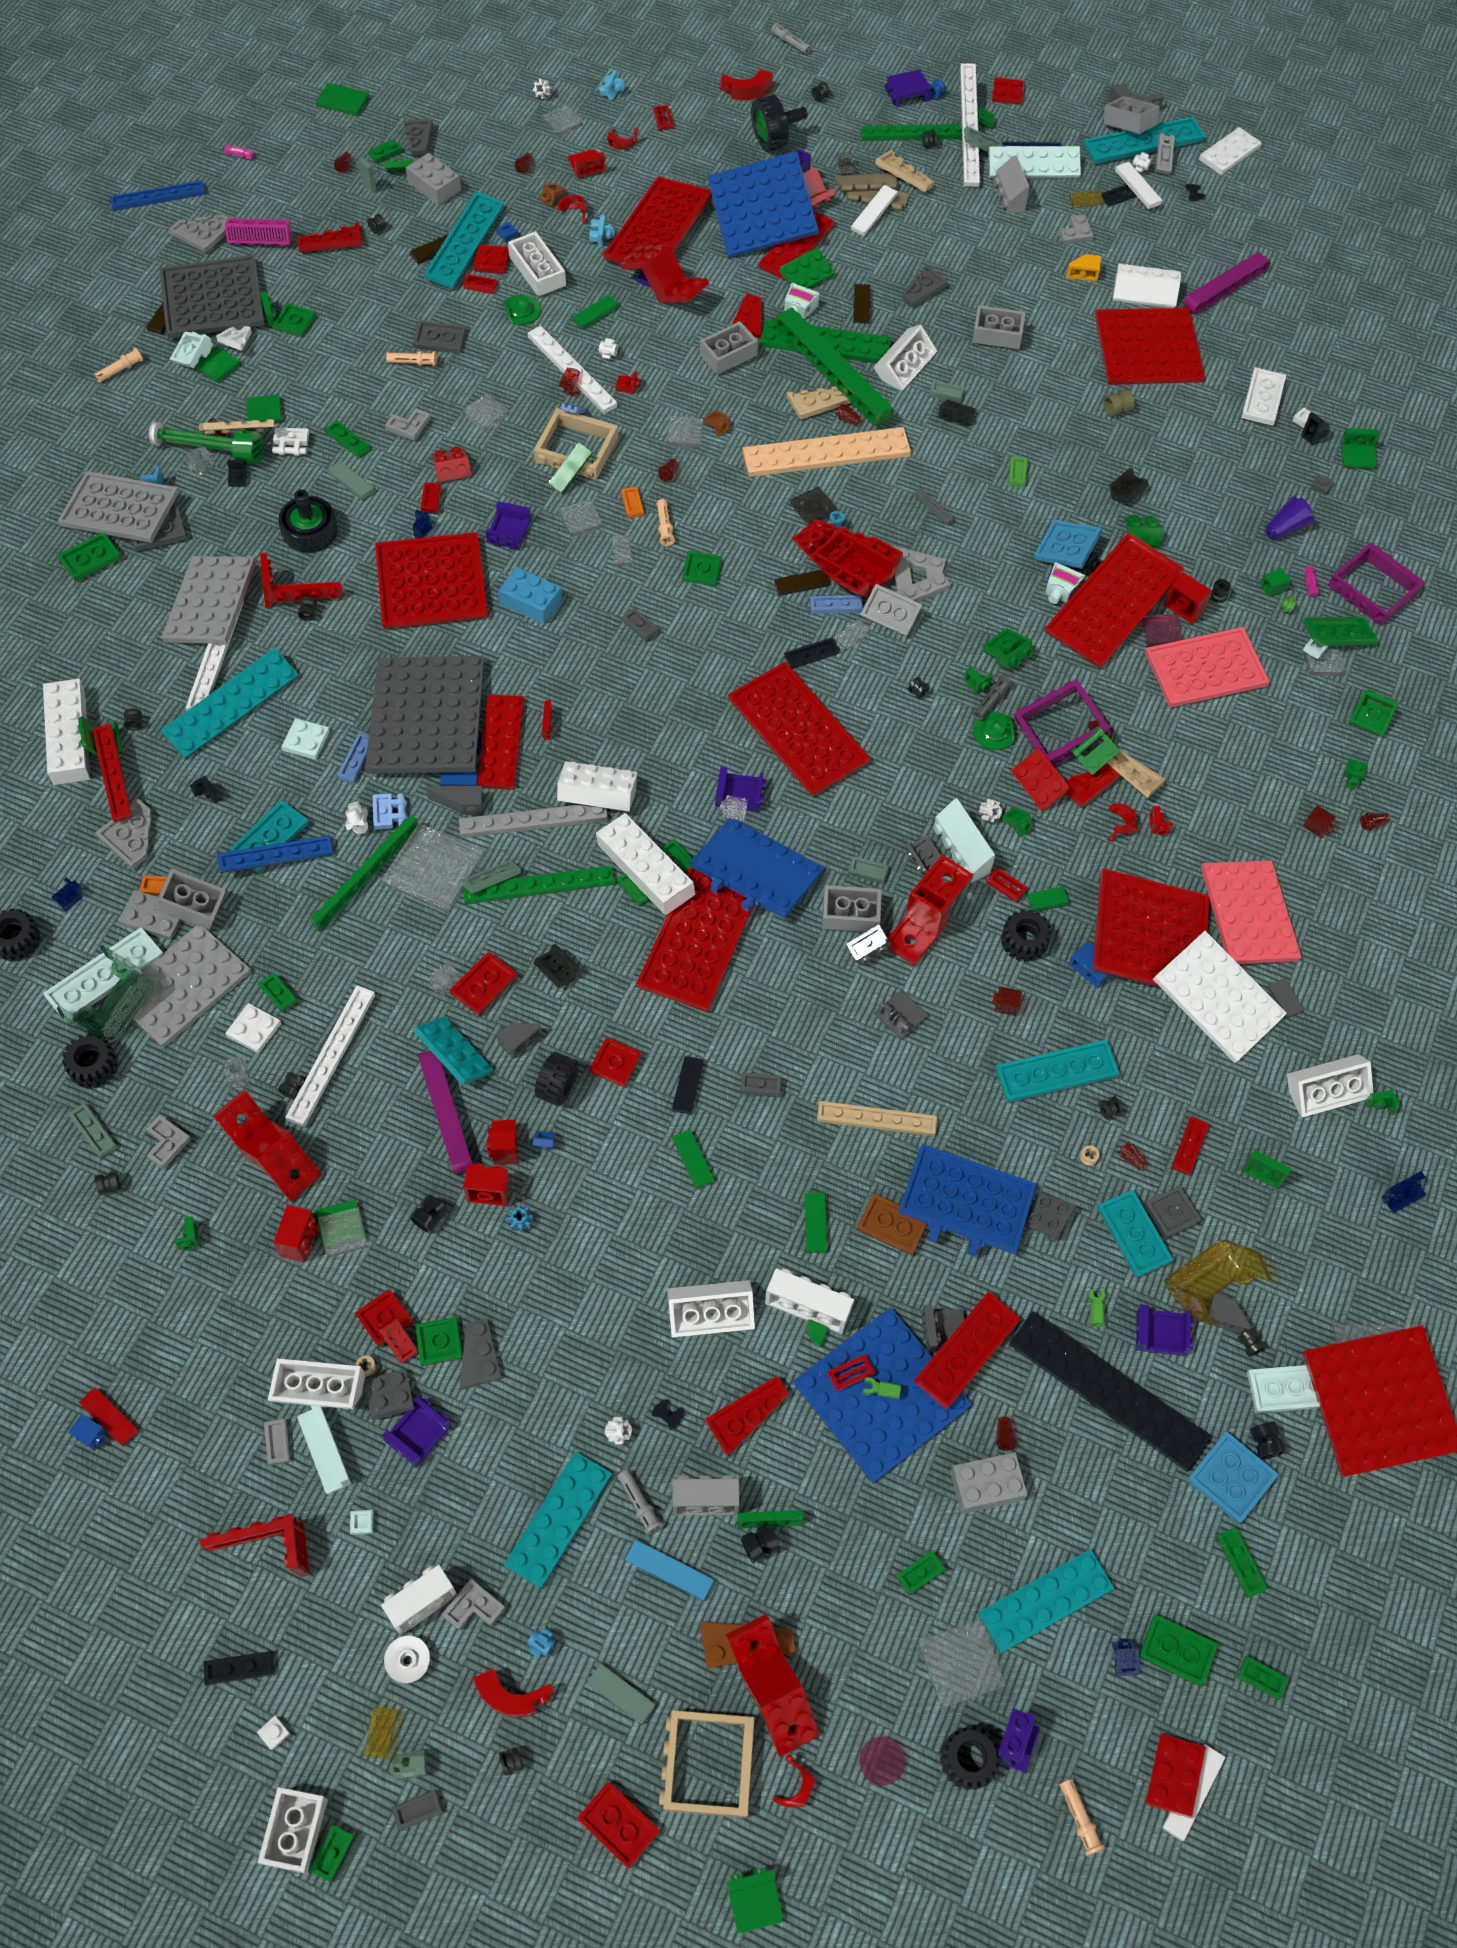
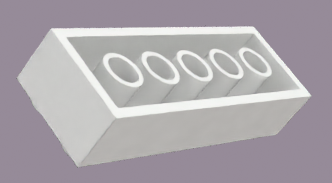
(65, 755)
(645, 864)

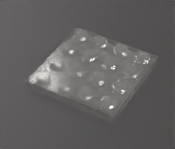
(432, 867)

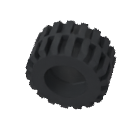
(24, 942)
(1021, 947)
(93, 1074)
(556, 1078)
(988, 1749)

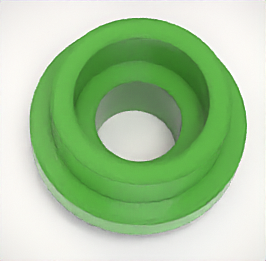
(1288, 604)

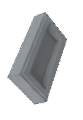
(277, 1442)

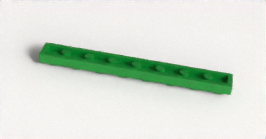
(910, 132)
(364, 873)
(542, 885)

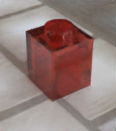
(1320, 822)
(1007, 1001)

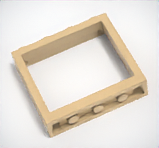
(582, 424)
(668, 1770)

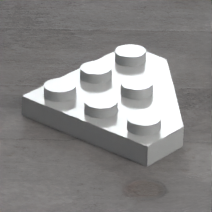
(201, 233)
(129, 836)

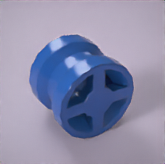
(937, 88)

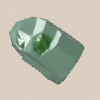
(409, 1765)

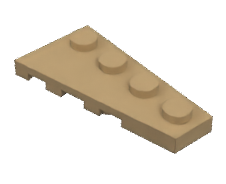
(906, 172)
(816, 402)
(225, 428)
(1136, 773)

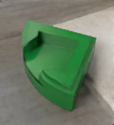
(816, 1332)

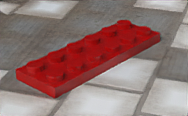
(787, 252)
(500, 742)
(966, 1350)

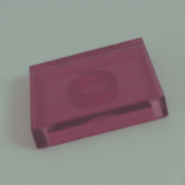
(1161, 629)

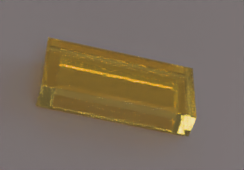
(1086, 199)

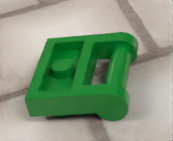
(1099, 755)

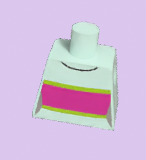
(801, 300)
(1063, 583)

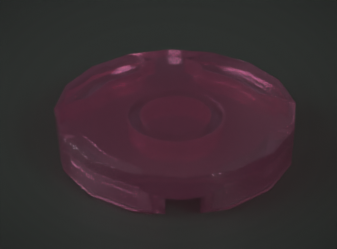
(882, 1761)

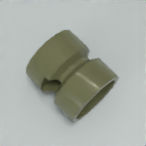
(1118, 403)

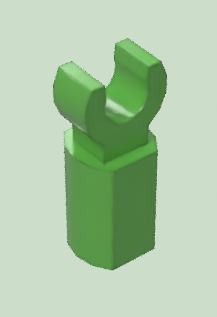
(1097, 1316)
(882, 1388)

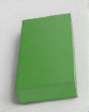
(1017, 471)

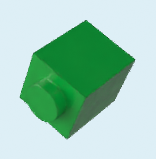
(1275, 582)

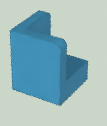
(156, 478)

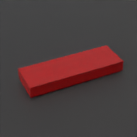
(1190, 1145)
(108, 1416)

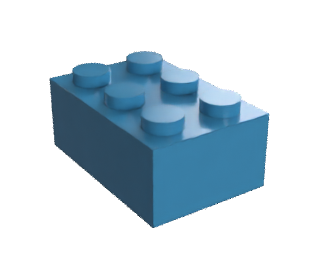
(530, 595)

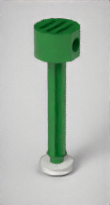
(244, 445)

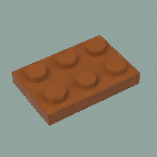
(886, 1225)

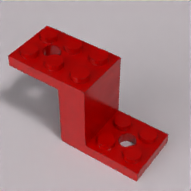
(664, 273)
(928, 909)
(267, 1145)
(772, 1685)

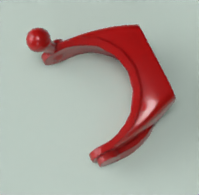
(621, 143)
(574, 201)
(1127, 815)
(802, 1796)

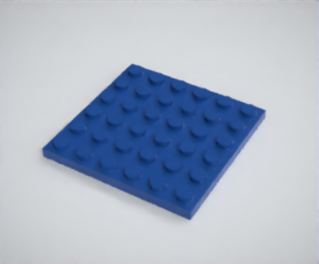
(762, 204)
(873, 1427)

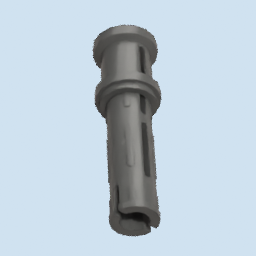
(995, 692)

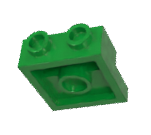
(1009, 648)
(1373, 712)

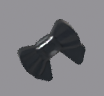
(1194, 196)
(672, 1419)

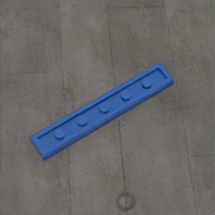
(157, 195)
(274, 854)

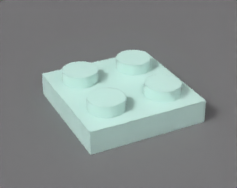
(305, 739)

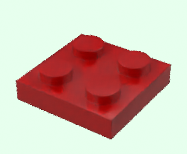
(1007, 91)
(491, 259)
(615, 1062)
(381, 1311)

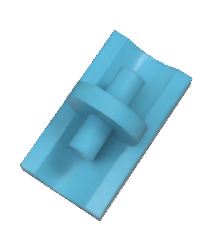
(612, 85)
(600, 230)

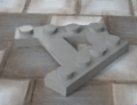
(932, 565)

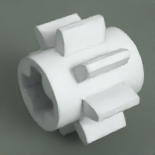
(545, 88)
(1142, 162)
(608, 348)
(990, 810)
(618, 1430)

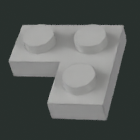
(1078, 233)
(410, 427)
(170, 1140)
(473, 1600)

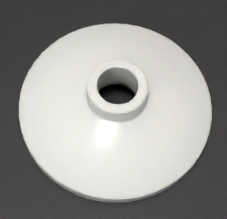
(397, 1652)

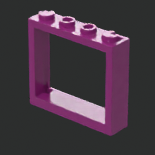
(1389, 567)
(1064, 752)

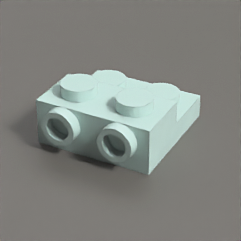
(191, 348)

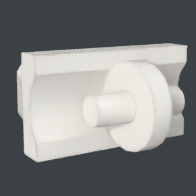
(357, 818)

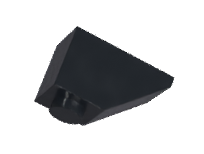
(1314, 429)

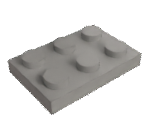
(891, 610)
(141, 913)

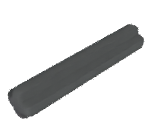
(937, 509)

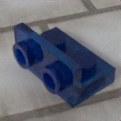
(1405, 1193)

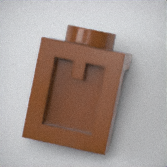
(551, 192)
(718, 421)

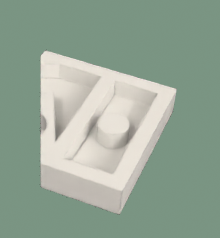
(235, 337)

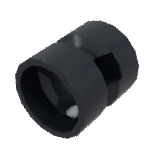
(425, 1220)
(1268, 1432)
(760, 1543)

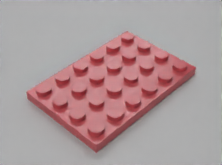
(1206, 667)
(1250, 912)

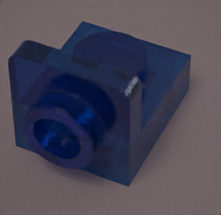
(422, 524)
(68, 895)
(1126, 1657)

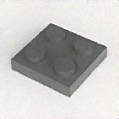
(1172, 1212)
(389, 1394)

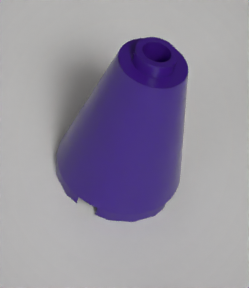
(1290, 518)

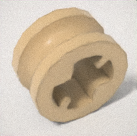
(1092, 1151)
(362, 1359)

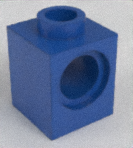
(88, 1432)

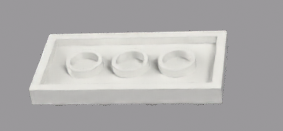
(1230, 151)
(1263, 396)

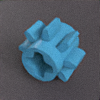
(519, 1212)
(541, 1643)

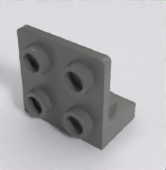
(939, 1326)

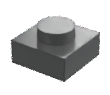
(1321, 484)

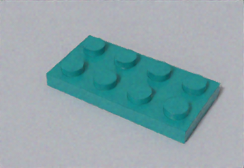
(276, 827)
(453, 1050)
(1134, 1234)

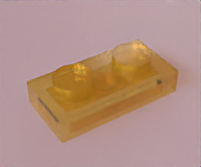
(380, 1733)

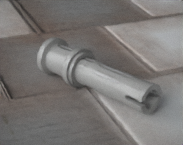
(786, 36)
(645, 1511)

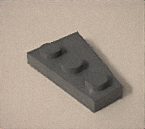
(418, 135)
(924, 286)
(479, 1356)

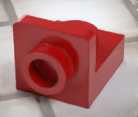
(628, 384)
(1157, 823)

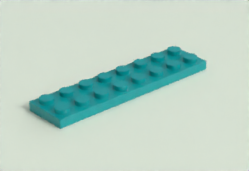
(1128, 144)
(464, 240)
(229, 703)

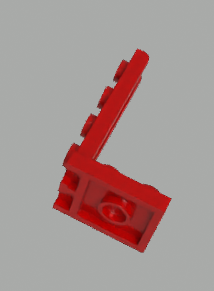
(294, 592)
(292, 1537)

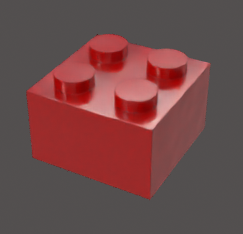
(1187, 598)
(487, 1185)
(296, 1233)

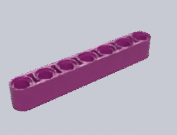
(1226, 283)
(445, 1111)

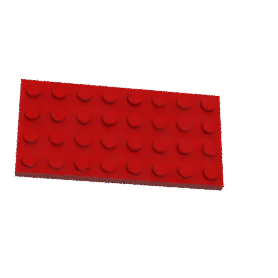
(660, 218)
(1114, 600)
(798, 729)
(695, 945)

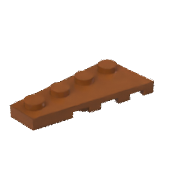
(717, 1647)

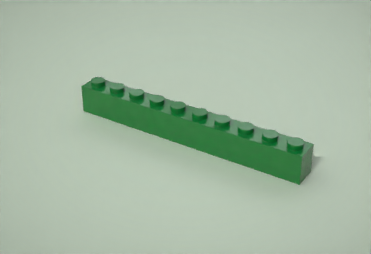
(834, 366)

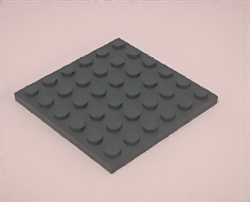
(211, 296)

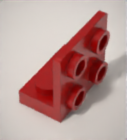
(587, 163)

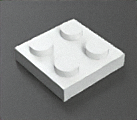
(253, 1028)

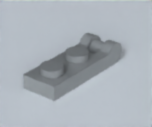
(1164, 154)

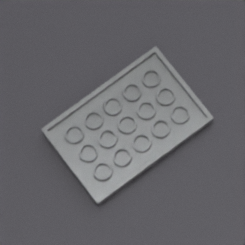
(118, 506)
(209, 600)
(187, 984)

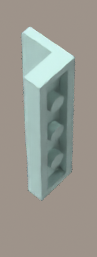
(324, 1450)

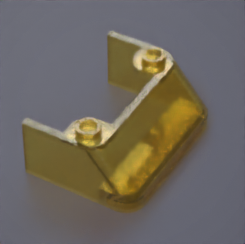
(1211, 1273)

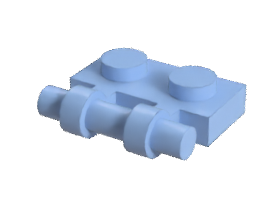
(383, 813)

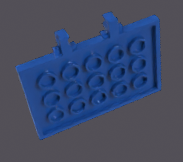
(756, 868)
(967, 1200)

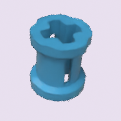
(833, 517)

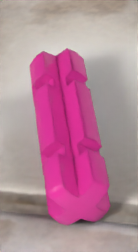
(239, 152)
(1311, 581)

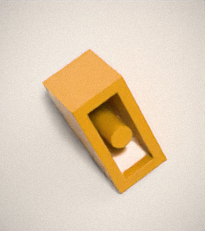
(1084, 268)

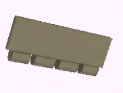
(863, 181)
(867, 196)

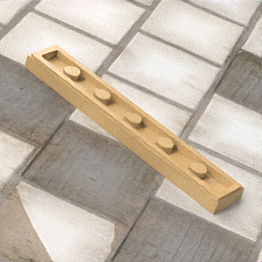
(877, 1118)

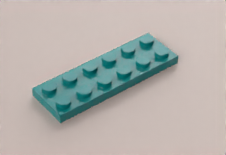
(1056, 1071)
(558, 1520)
(1045, 1601)

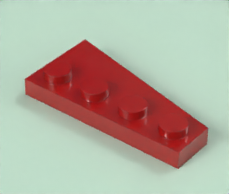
(331, 239)
(743, 1416)

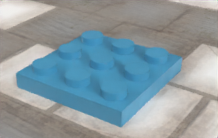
(1068, 543)
(1232, 1477)

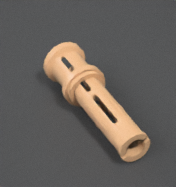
(419, 358)
(125, 361)
(665, 527)
(1085, 1829)

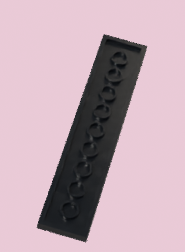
(1110, 1391)

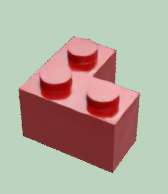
(503, 1142)

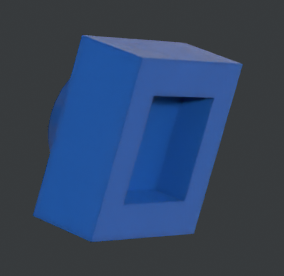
(507, 231)
(544, 1139)

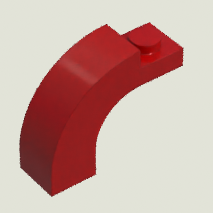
(749, 88)
(506, 1703)

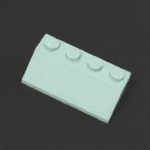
(964, 840)

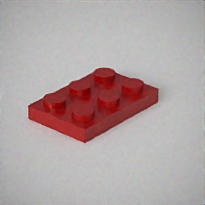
(1041, 779)
(483, 983)
(1175, 1776)
(618, 1825)

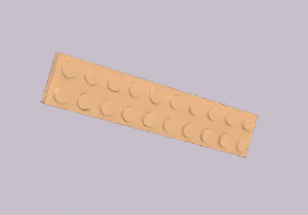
(826, 451)

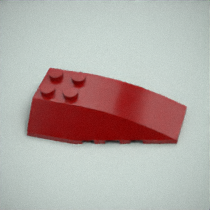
(849, 557)

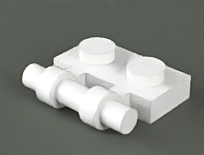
(290, 436)

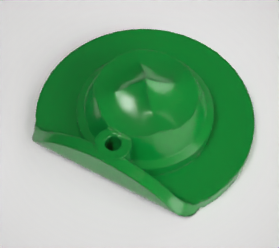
(522, 309)
(994, 731)

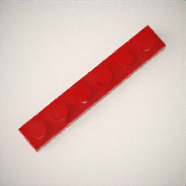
(112, 772)

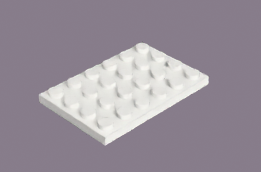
(1219, 996)

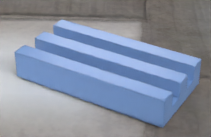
(573, 408)

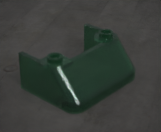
(120, 1004)

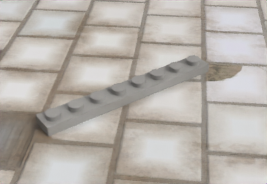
(531, 820)

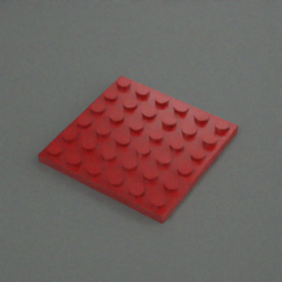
(1149, 346)
(430, 580)
(1144, 925)
(1382, 1401)

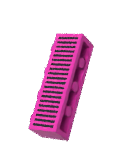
(258, 231)

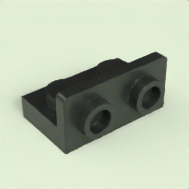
(956, 412)

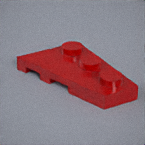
(750, 314)
(1088, 786)

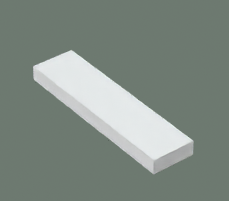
(1138, 185)
(874, 210)
(1179, 1825)

